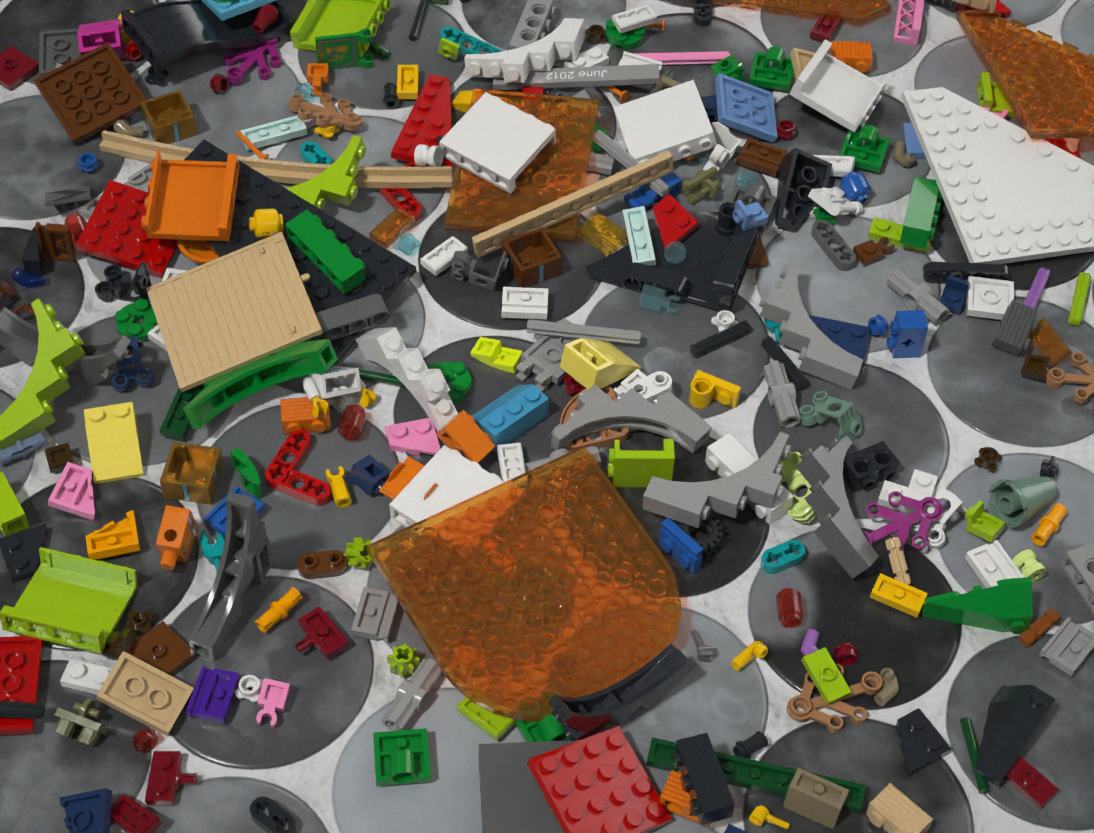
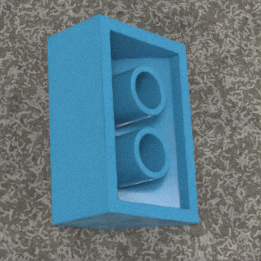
(512, 414)

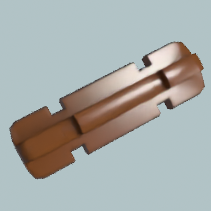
(1039, 627)

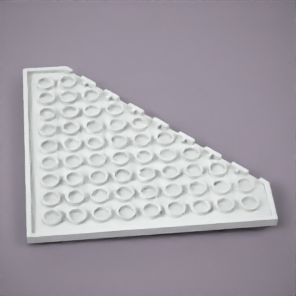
(1002, 188)

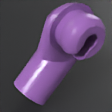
(809, 642)

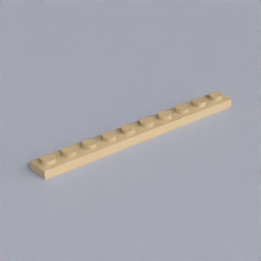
(574, 203)

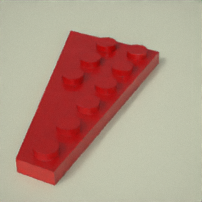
(427, 120)

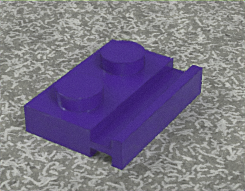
(213, 694)

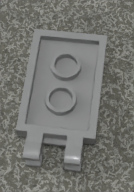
(544, 360)

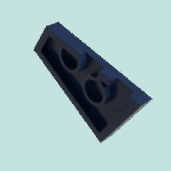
(846, 335)
(88, 811)

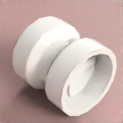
(428, 155)

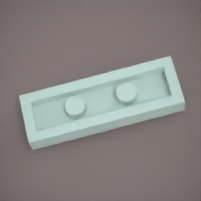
(275, 132)
(639, 236)

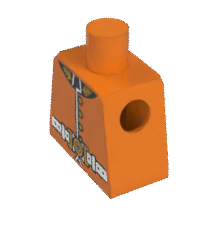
(176, 536)

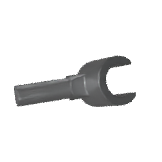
(704, 653)

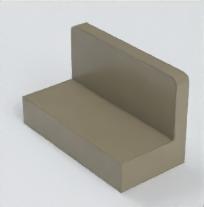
(815, 798)

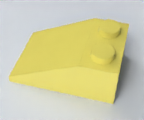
(113, 442)

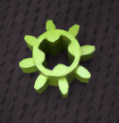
(357, 553)
(403, 660)

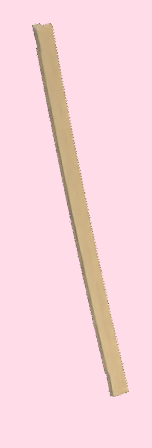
(285, 171)

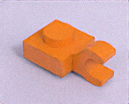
(317, 74)

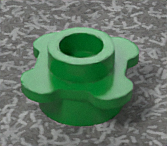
(822, 214)

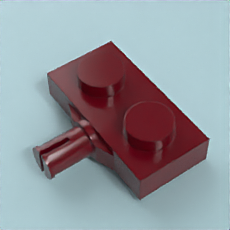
(321, 634)
(166, 778)

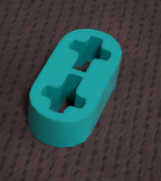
(319, 155)
(784, 559)

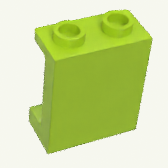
(991, 96)
(638, 467)

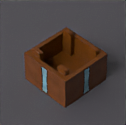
(532, 258)

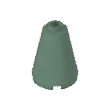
(1020, 498)

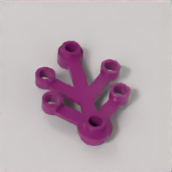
(236, 74)
(903, 522)

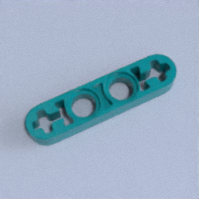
(477, 45)

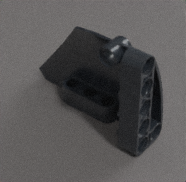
(709, 273)

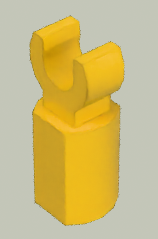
(339, 488)

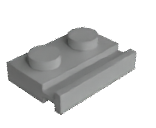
(375, 614)
(1069, 646)

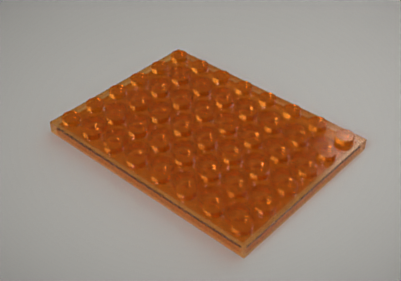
(549, 176)

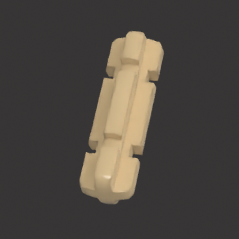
(898, 560)

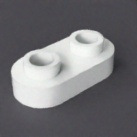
(650, 387)

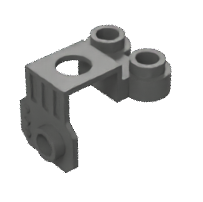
(465, 266)

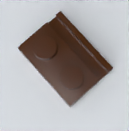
(761, 157)
(55, 242)

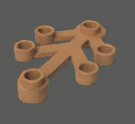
(349, 120)
(1056, 378)
(811, 705)

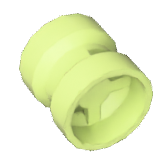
(1029, 566)

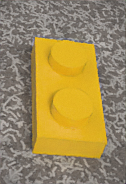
(407, 81)
(898, 595)

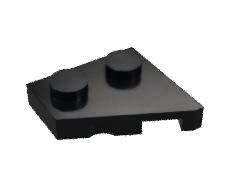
(22, 552)
(920, 742)

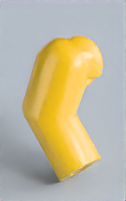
(755, 649)

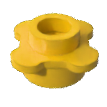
(327, 131)

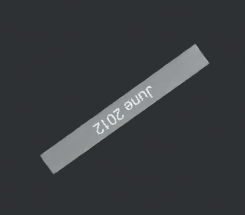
(586, 77)

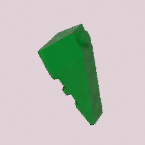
(993, 608)

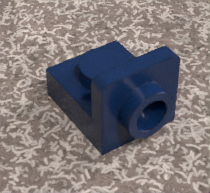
(954, 294)

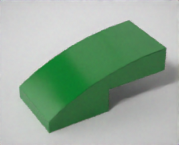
(248, 472)

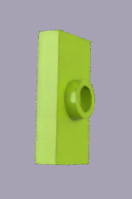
(826, 676)
(489, 722)

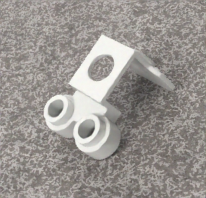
(725, 146)
(939, 525)

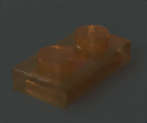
(391, 227)
(1049, 342)

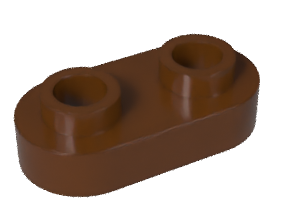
(322, 564)

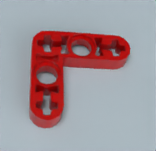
(414, 205)
(290, 475)

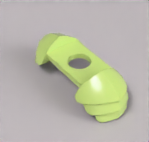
(801, 509)

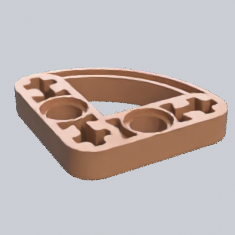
(608, 435)

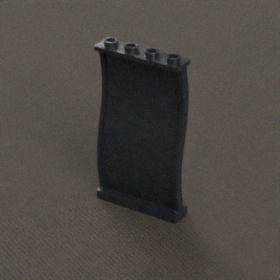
(188, 26)

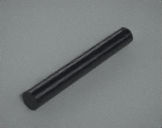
(418, 20)

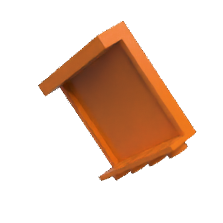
(191, 199)

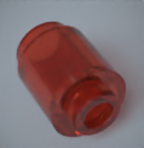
(77, 224)
(352, 422)
(789, 607)

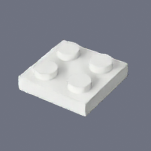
(988, 297)

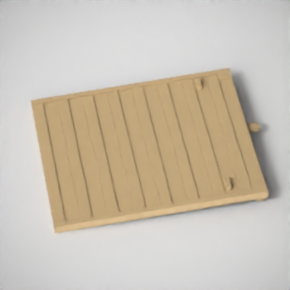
(233, 311)

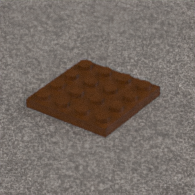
(90, 93)

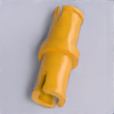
(1048, 524)
(278, 610)

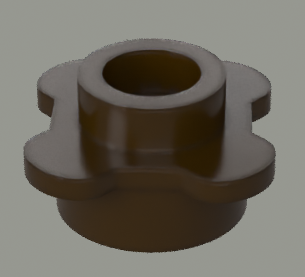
(596, 34)
(988, 458)
(141, 627)

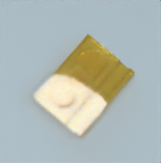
(602, 234)

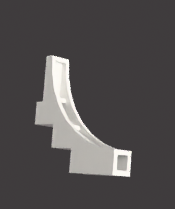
(540, 55)
(407, 364)

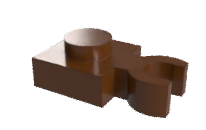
(872, 252)

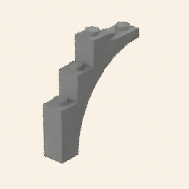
(818, 353)
(631, 410)
(727, 495)

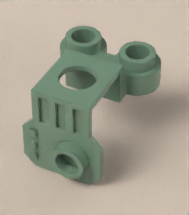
(824, 407)

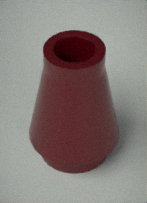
(266, 16)

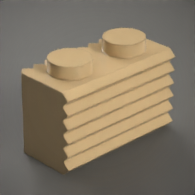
(897, 813)

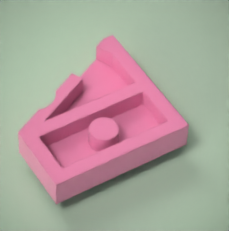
(413, 437)
(74, 492)

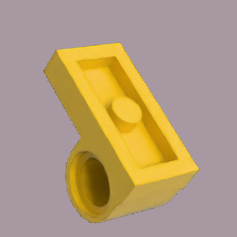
(707, 388)

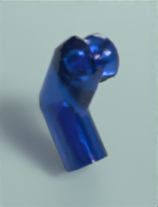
(26, 280)

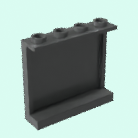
(509, 791)

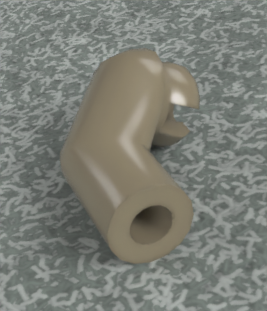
(123, 128)
(900, 156)
(889, 687)

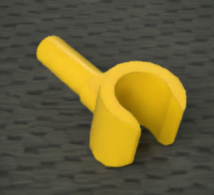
(762, 814)

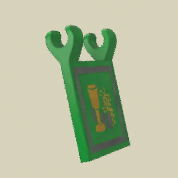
(342, 50)

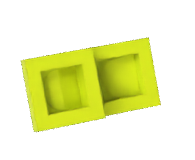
(493, 354)

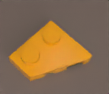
(114, 539)

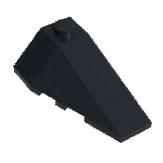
(797, 177)
(1009, 727)

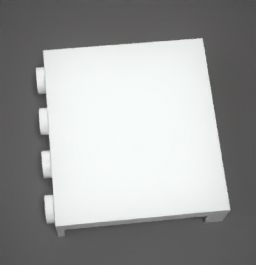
(838, 89)
(666, 122)
(496, 141)
(456, 480)

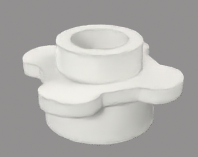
(724, 320)
(246, 682)

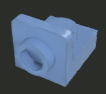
(749, 215)

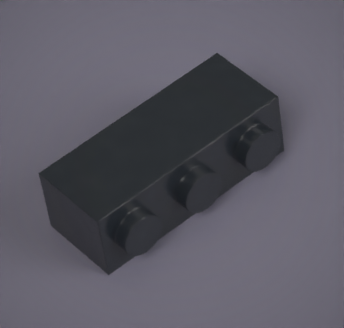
(703, 779)

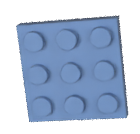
(745, 107)

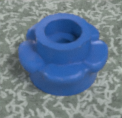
(88, 162)
(878, 325)

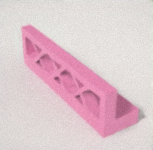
(915, 21)

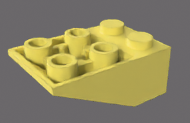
(596, 362)

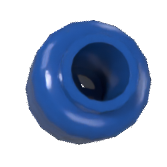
(855, 187)

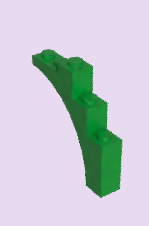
(230, 388)

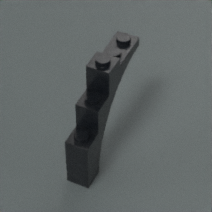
(613, 705)

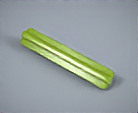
(1079, 299)

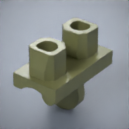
(702, 185)
(91, 729)

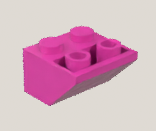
(99, 33)

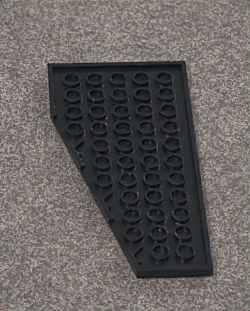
(384, 270)

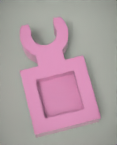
(272, 698)

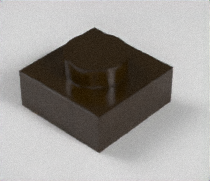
(1036, 367)
(58, 457)
(119, 642)

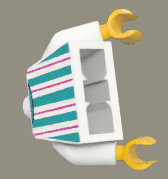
(333, 383)

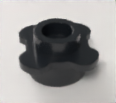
(156, 77)
(1049, 468)

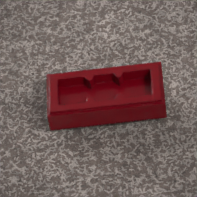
(1031, 783)
(133, 817)

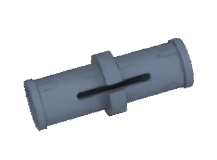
(22, 448)

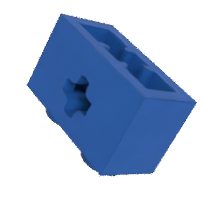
(907, 334)

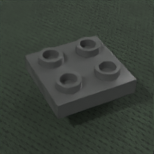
(754, 193)

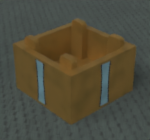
(169, 118)
(192, 473)

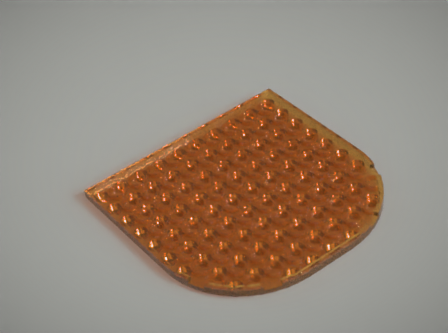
(535, 588)

